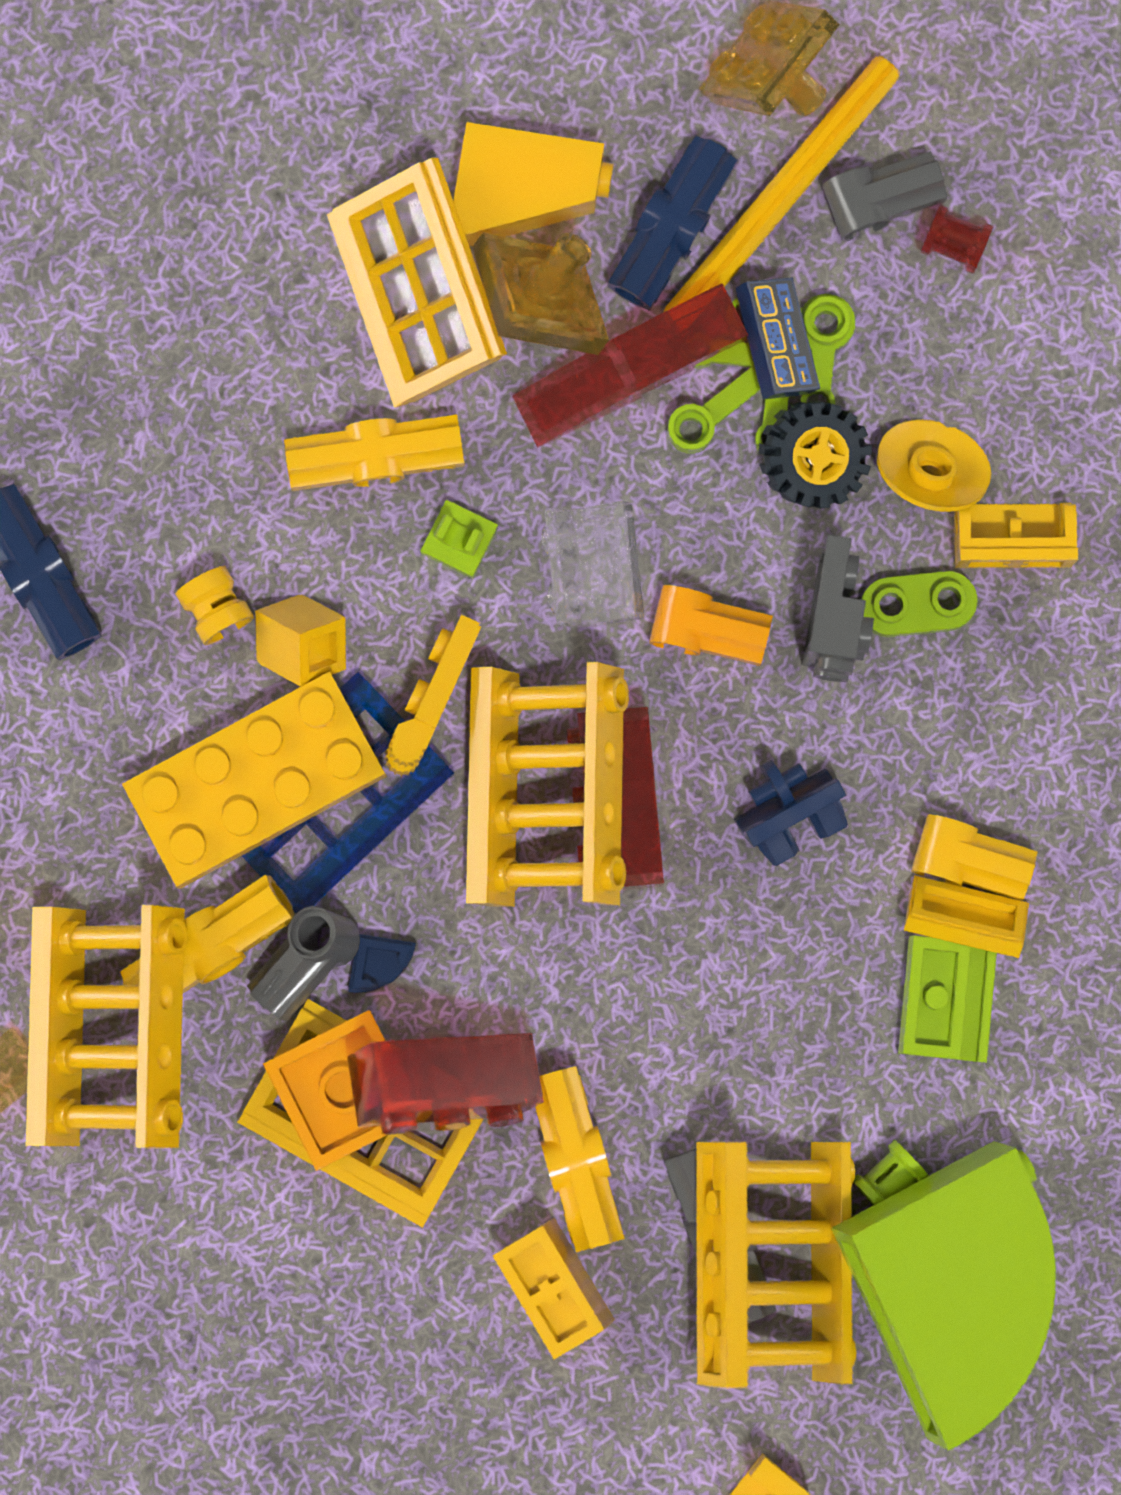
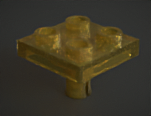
(772, 61)
(541, 291)

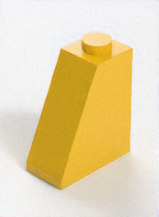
(526, 180)

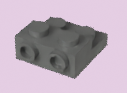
(836, 625)

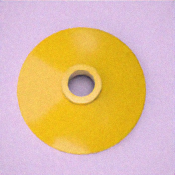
(933, 465)

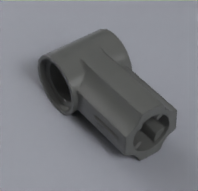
(875, 197)
(300, 964)

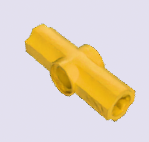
(374, 451)
(226, 932)
(577, 1161)

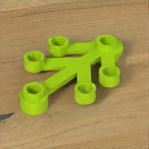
(747, 385)

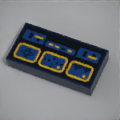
(777, 338)

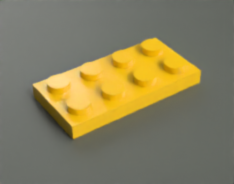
(254, 780)

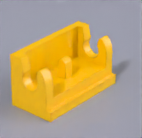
(1016, 536)
(554, 1288)

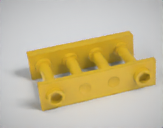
(492, 786)
(56, 1027)
(722, 1279)

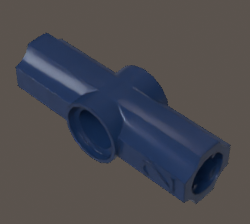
(672, 222)
(42, 579)

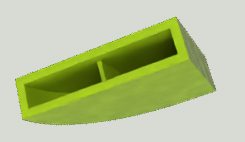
(958, 1286)

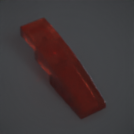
(630, 365)

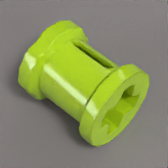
(890, 1175)

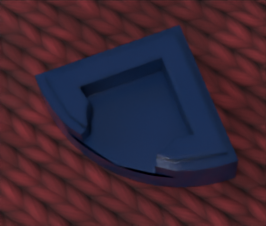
(378, 962)

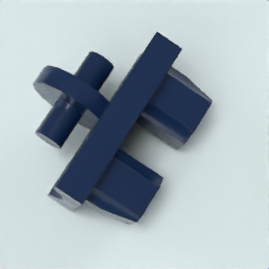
(785, 802)

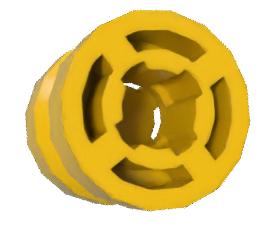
(214, 604)

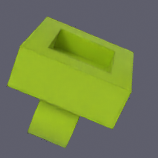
(459, 539)

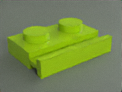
(947, 1000)

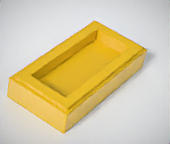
(966, 916)

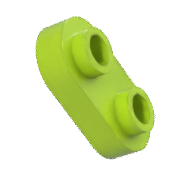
(920, 604)

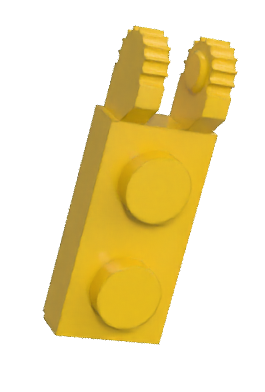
(431, 698)

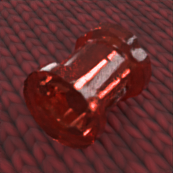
(957, 239)

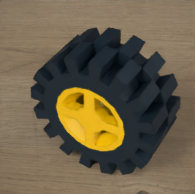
(835, 458)

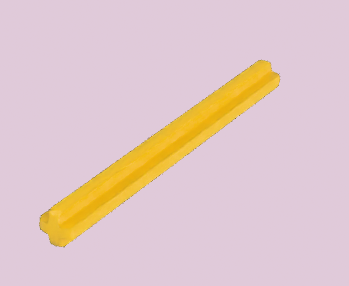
(791, 180)

